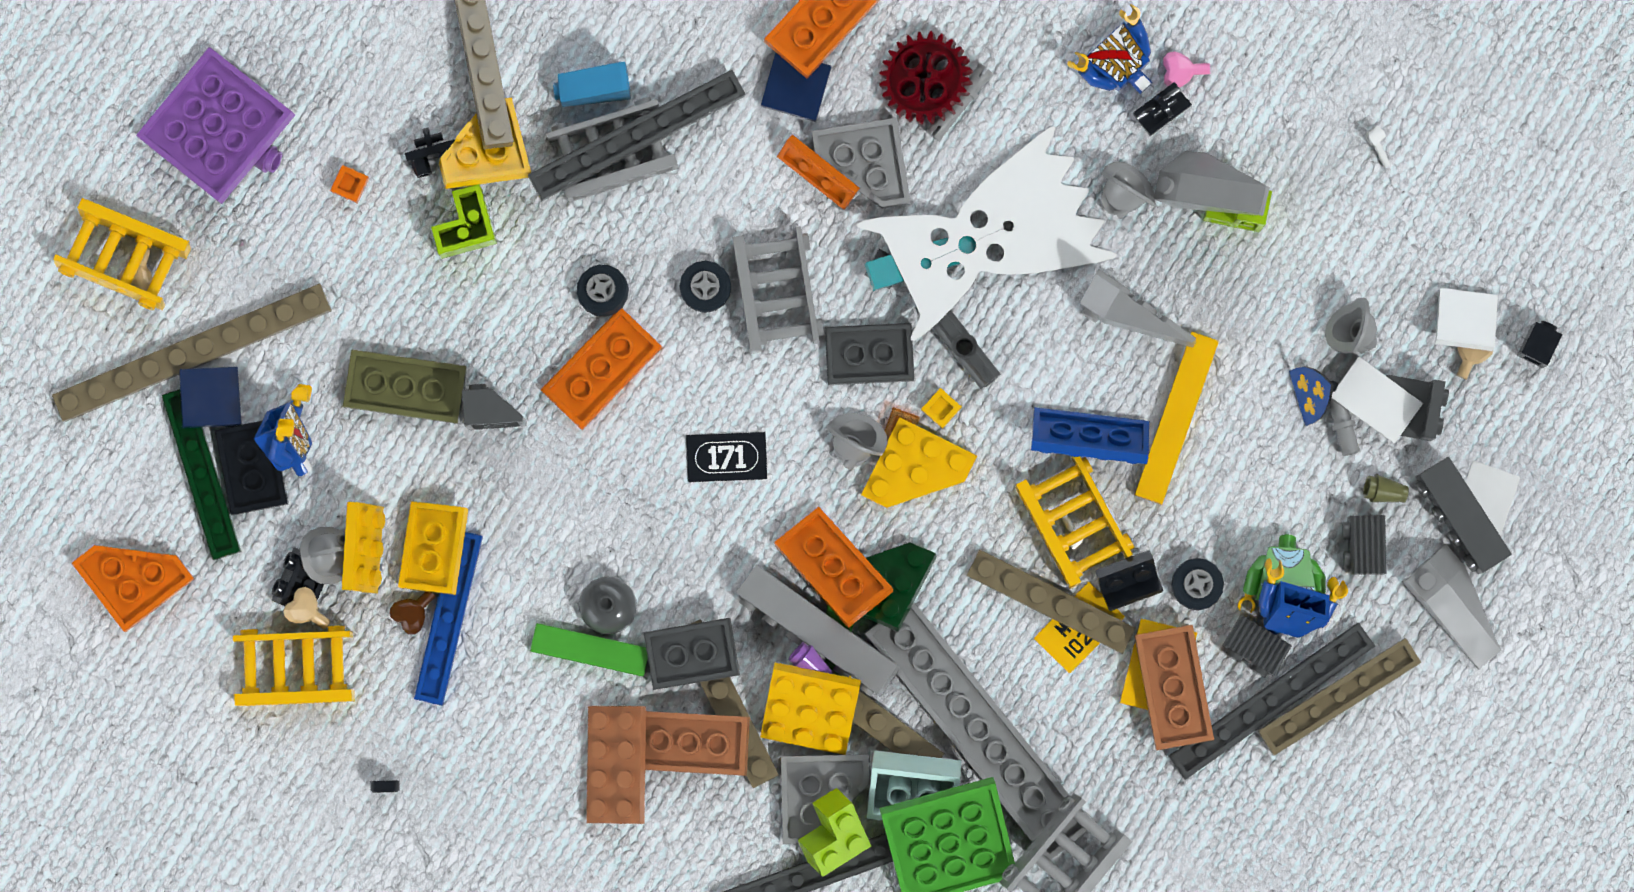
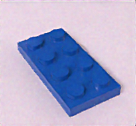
(1090, 435)

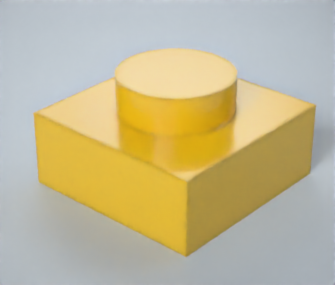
(941, 408)

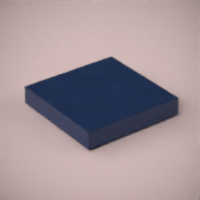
(793, 93)
(210, 397)

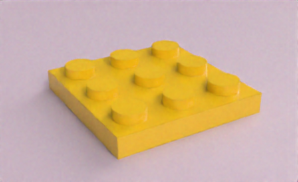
(810, 708)

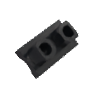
(1162, 109)
(420, 158)

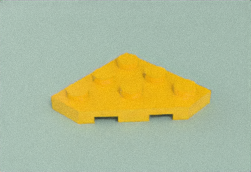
(470, 164)
(916, 466)

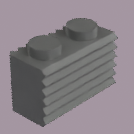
(1365, 545)
(1256, 646)

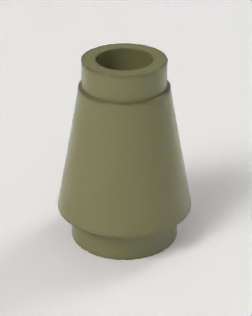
(1384, 490)

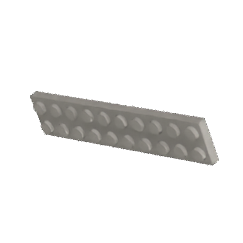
(974, 724)

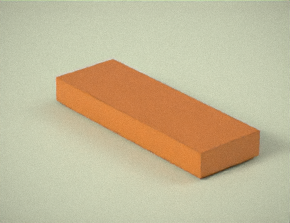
(818, 172)

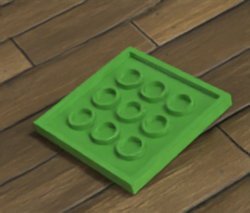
(949, 839)

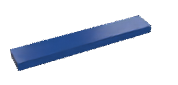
(447, 628)

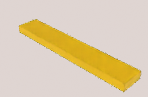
(1176, 419)

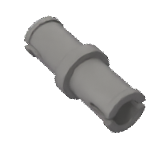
(1344, 427)

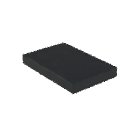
(248, 474)

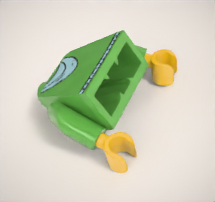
(1297, 565)

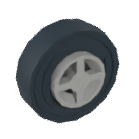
(698, 280)
(597, 281)
(1206, 579)

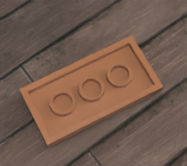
(1174, 687)
(697, 743)
(616, 764)

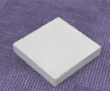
(1466, 319)

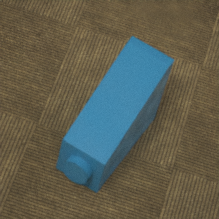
(593, 85)

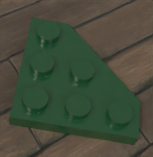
(905, 571)

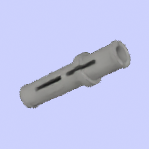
(973, 89)

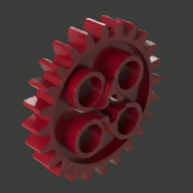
(950, 78)

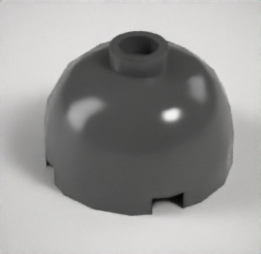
(607, 605)

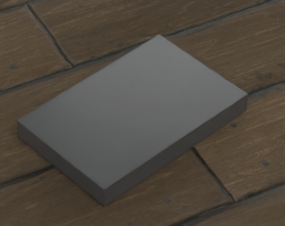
(869, 354)
(691, 653)

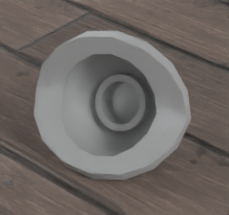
(1125, 189)
(1352, 328)
(856, 438)
(323, 554)

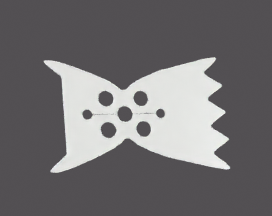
(1021, 191)

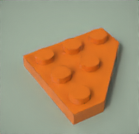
(132, 581)

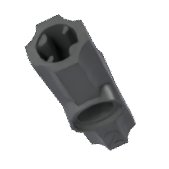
(976, 362)

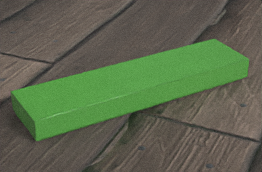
(589, 650)

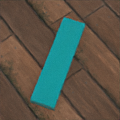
(885, 273)

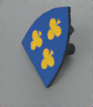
(1312, 392)

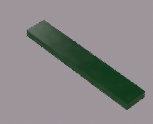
(203, 482)

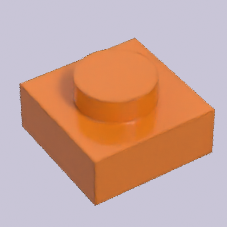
(349, 184)

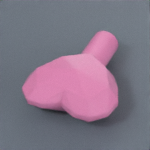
(1181, 69)

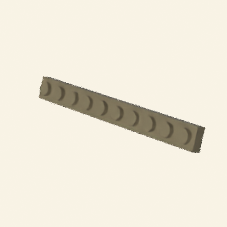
(191, 352)

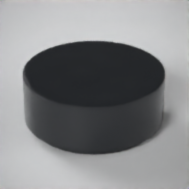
(384, 786)

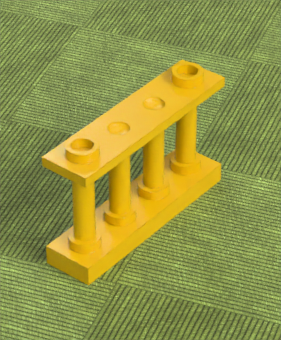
(119, 226)
(1060, 544)
(280, 692)

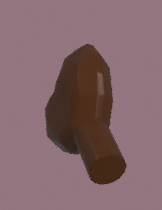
(411, 612)

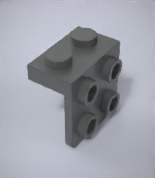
(1427, 420)

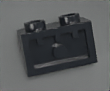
(292, 579)
(1129, 580)

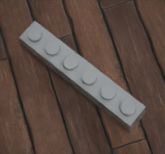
(815, 628)

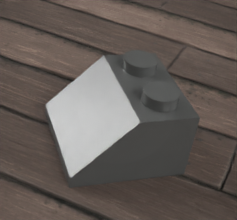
(488, 410)

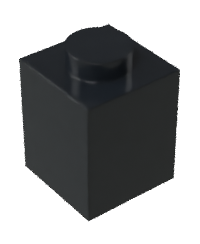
(1540, 343)

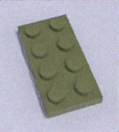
(404, 386)

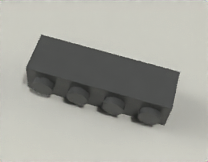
(1463, 516)

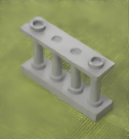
(633, 169)
(755, 307)
(1093, 866)

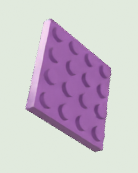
(215, 125)

